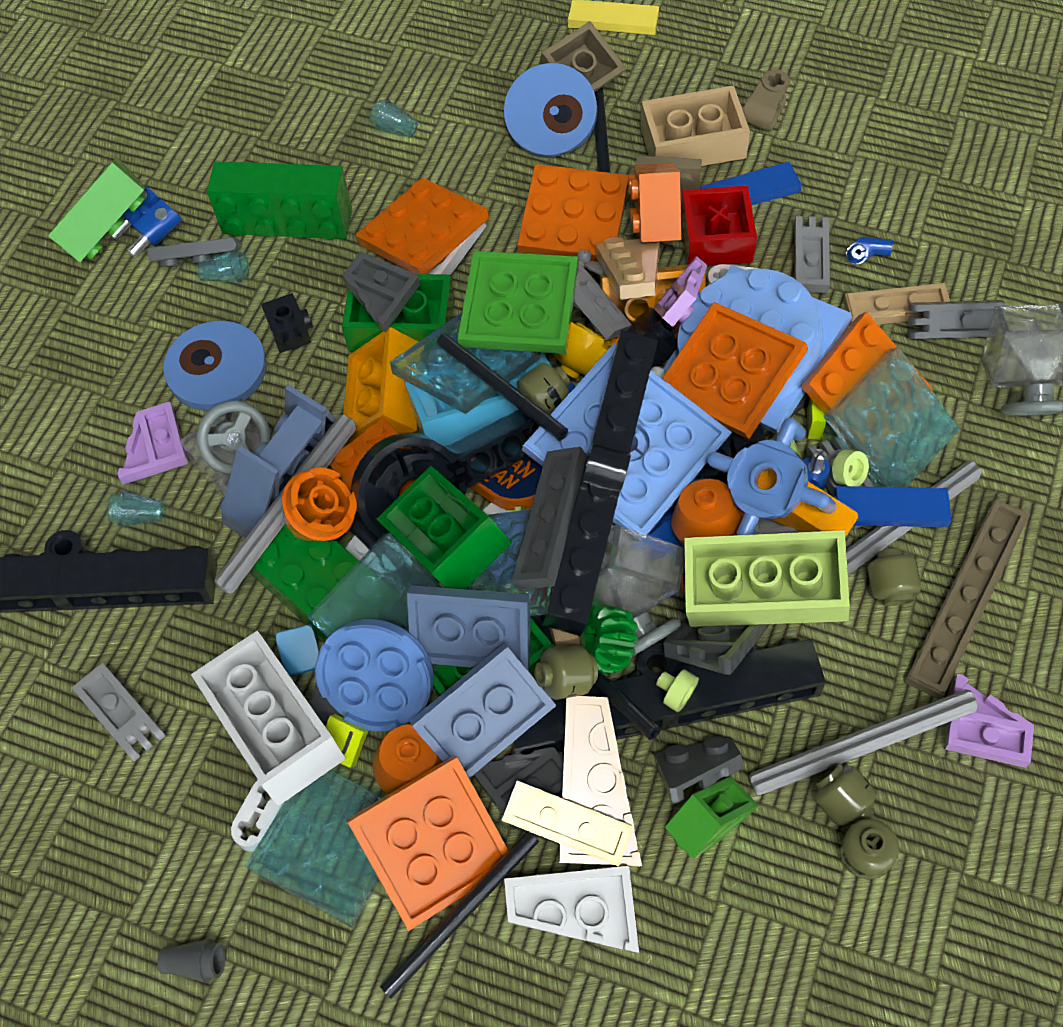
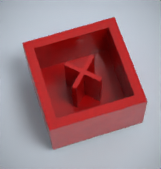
(718, 225)

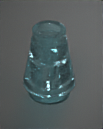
(392, 119)
(224, 268)
(134, 509)

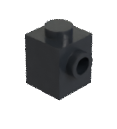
(287, 323)
(653, 326)

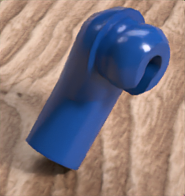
(867, 247)

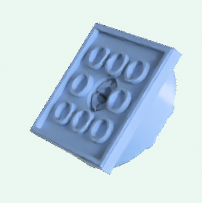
(783, 305)
(666, 449)

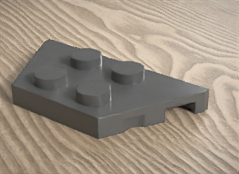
(712, 646)

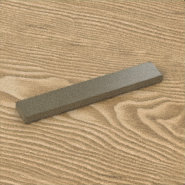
(967, 600)

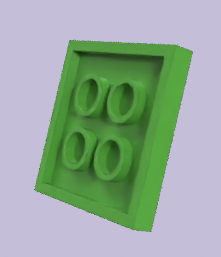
(519, 302)

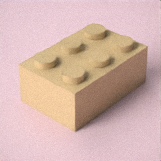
(696, 126)

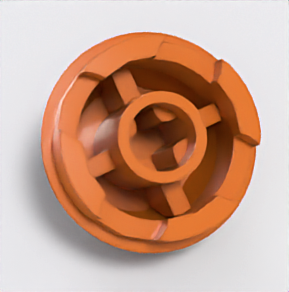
(318, 505)
(705, 511)
(402, 758)

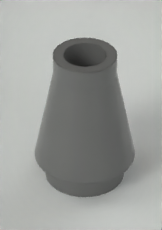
(193, 960)

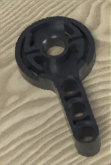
(380, 487)

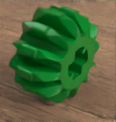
(610, 638)

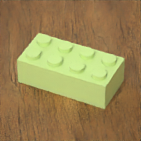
(766, 579)

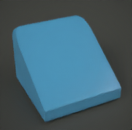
(298, 649)

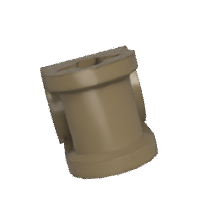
(767, 100)

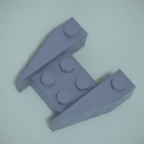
(263, 475)

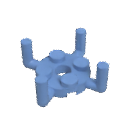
(791, 478)

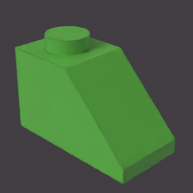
(710, 816)

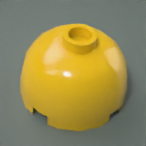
(583, 350)

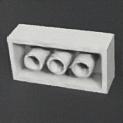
(268, 718)

